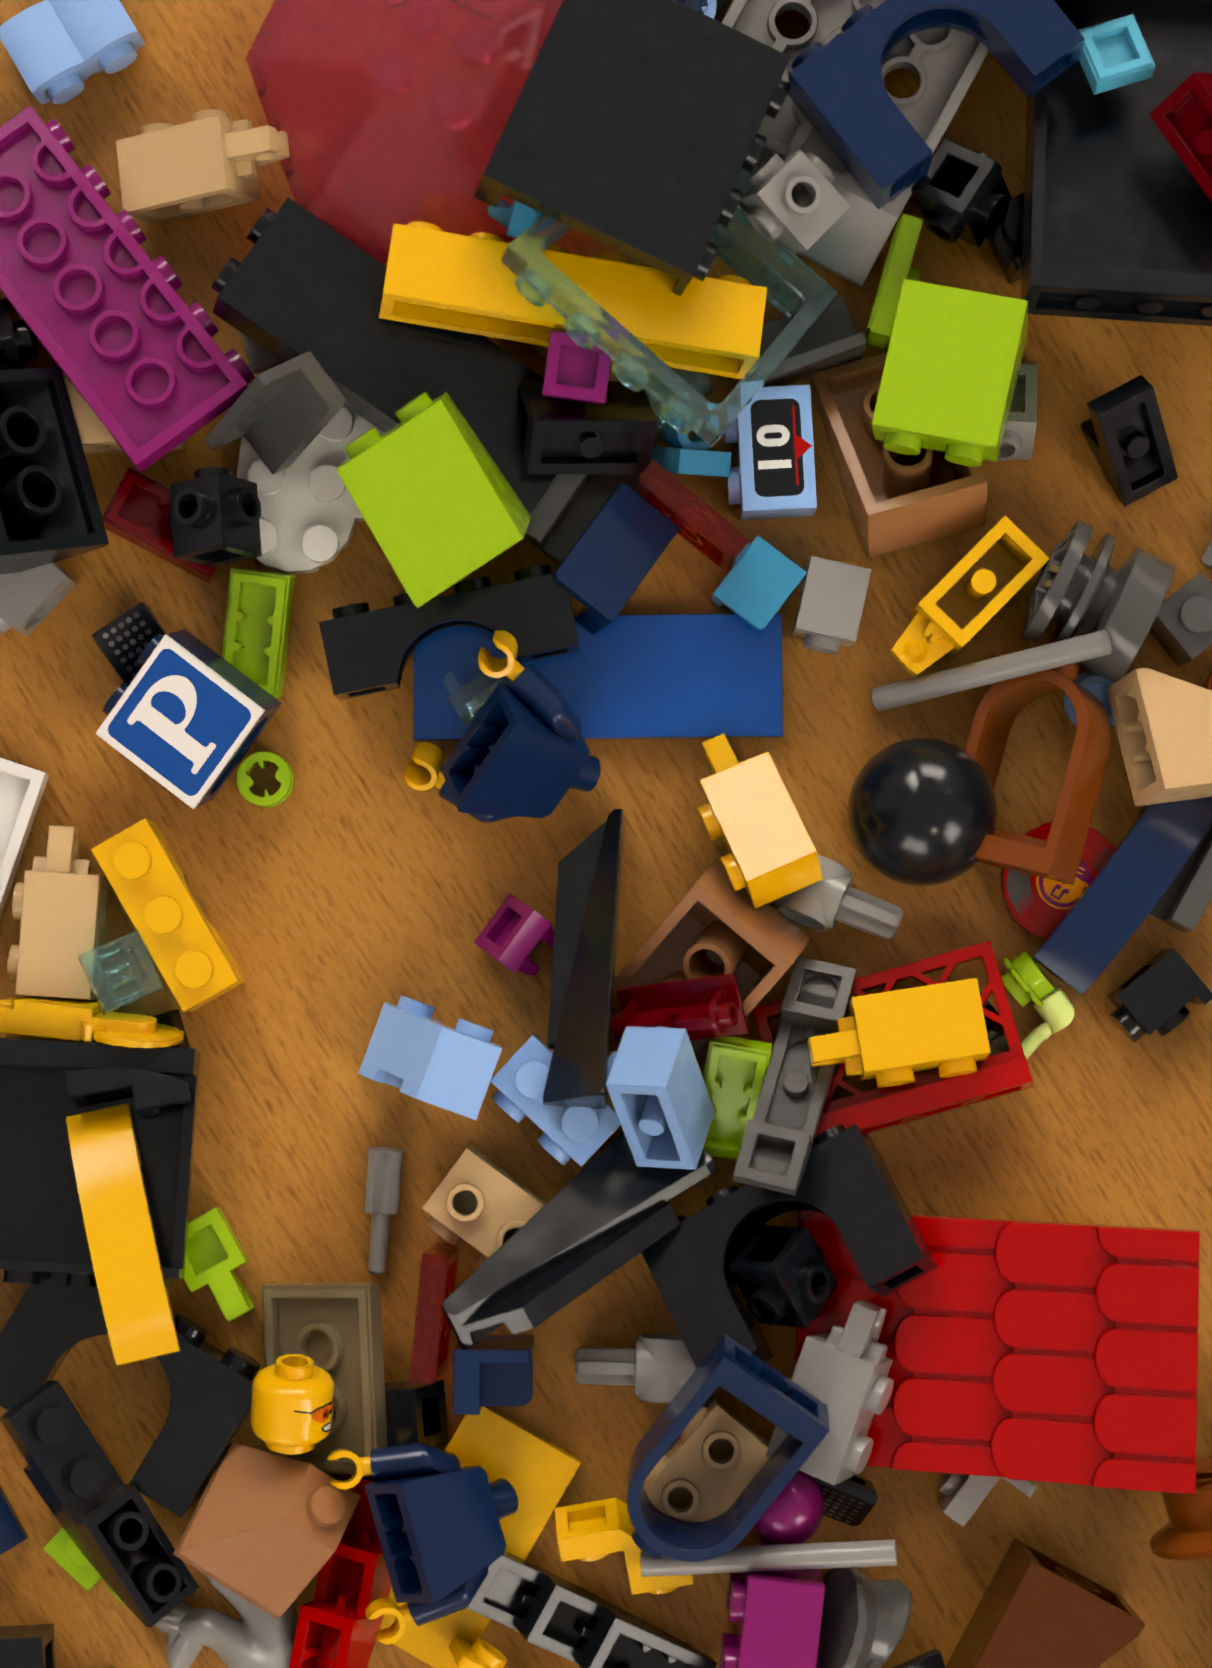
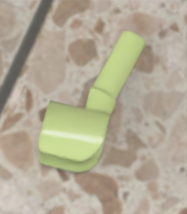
(1056, 1015)

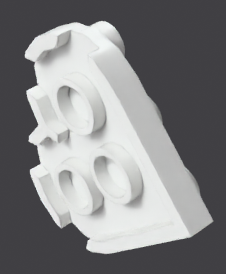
(306, 506)

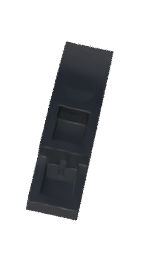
(95, 1506)

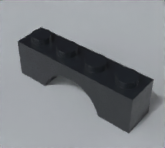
(371, 648)

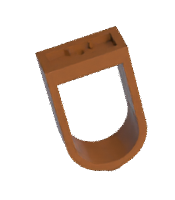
(1062, 851)

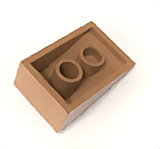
(890, 494)
(715, 935)

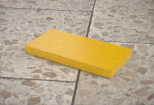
(538, 1475)

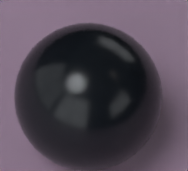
(921, 811)

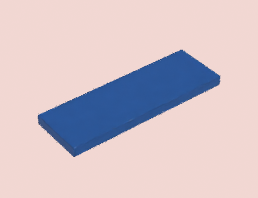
(631, 678)

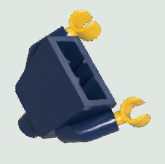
(516, 751)
(433, 1529)

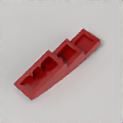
(334, 1625)

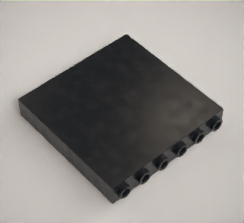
(1107, 200)

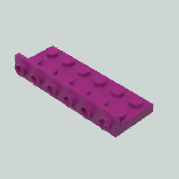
(102, 301)

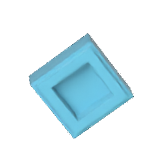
(1115, 54)

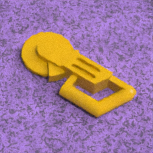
(84, 1022)

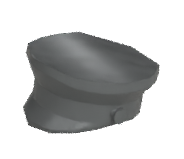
(861, 1619)

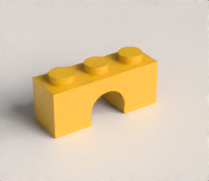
(167, 916)

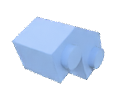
(431, 1059)

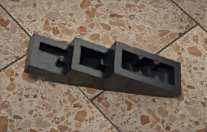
(575, 1621)

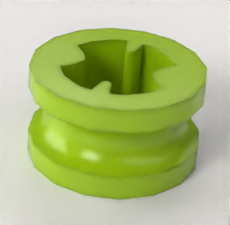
(247, 783)

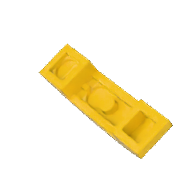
(121, 1234)

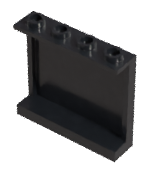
(639, 128)
(38, 1185)

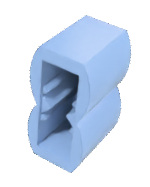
(68, 42)

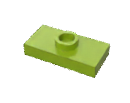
(894, 270)
(259, 626)
(734, 1081)

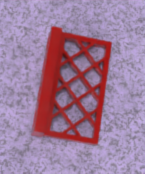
(929, 1093)

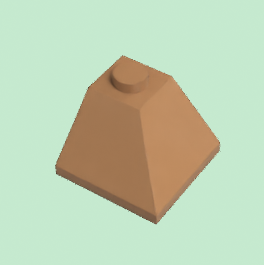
(265, 1526)

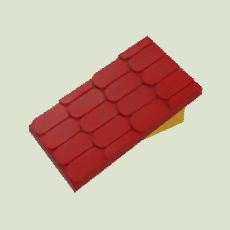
(1035, 1351)

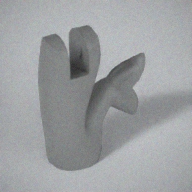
(249, 1643)

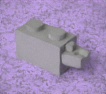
(850, 1377)

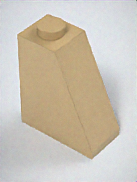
(1163, 736)

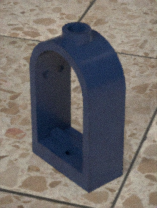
(764, 1391)

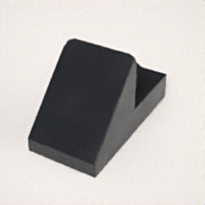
(1130, 440)

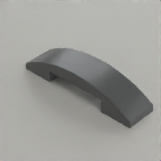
(793, 1091)

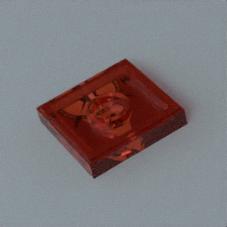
(697, 520)
(431, 1327)

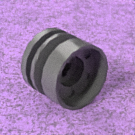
(1092, 596)

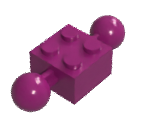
(778, 1610)

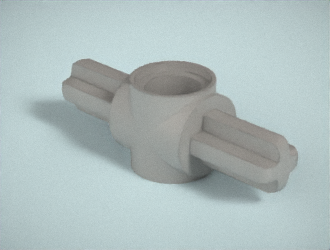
(835, 900)
(655, 1367)

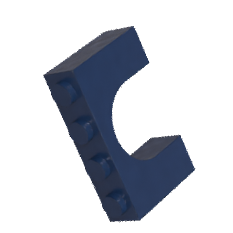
(844, 90)

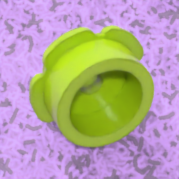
(1026, 980)

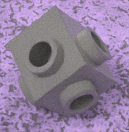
(793, 199)

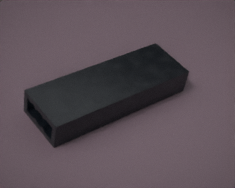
(323, 295)

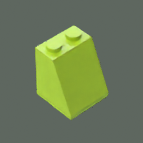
(950, 372)
(432, 496)

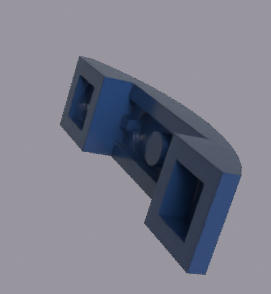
(1124, 891)

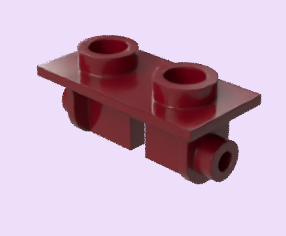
(700, 1005)

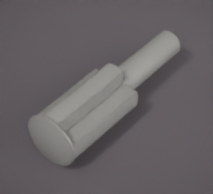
(382, 1201)

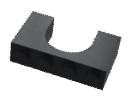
(840, 1180)
(206, 1385)

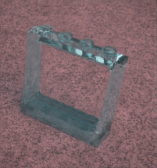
(790, 288)

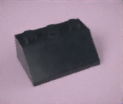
(44, 474)

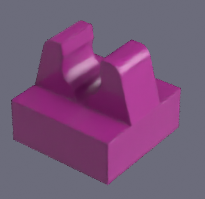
(575, 371)
(514, 934)

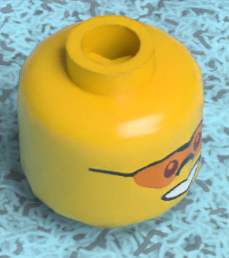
(292, 1404)

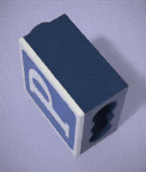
(186, 716)

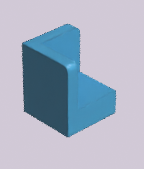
(759, 584)

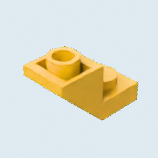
(604, 1527)

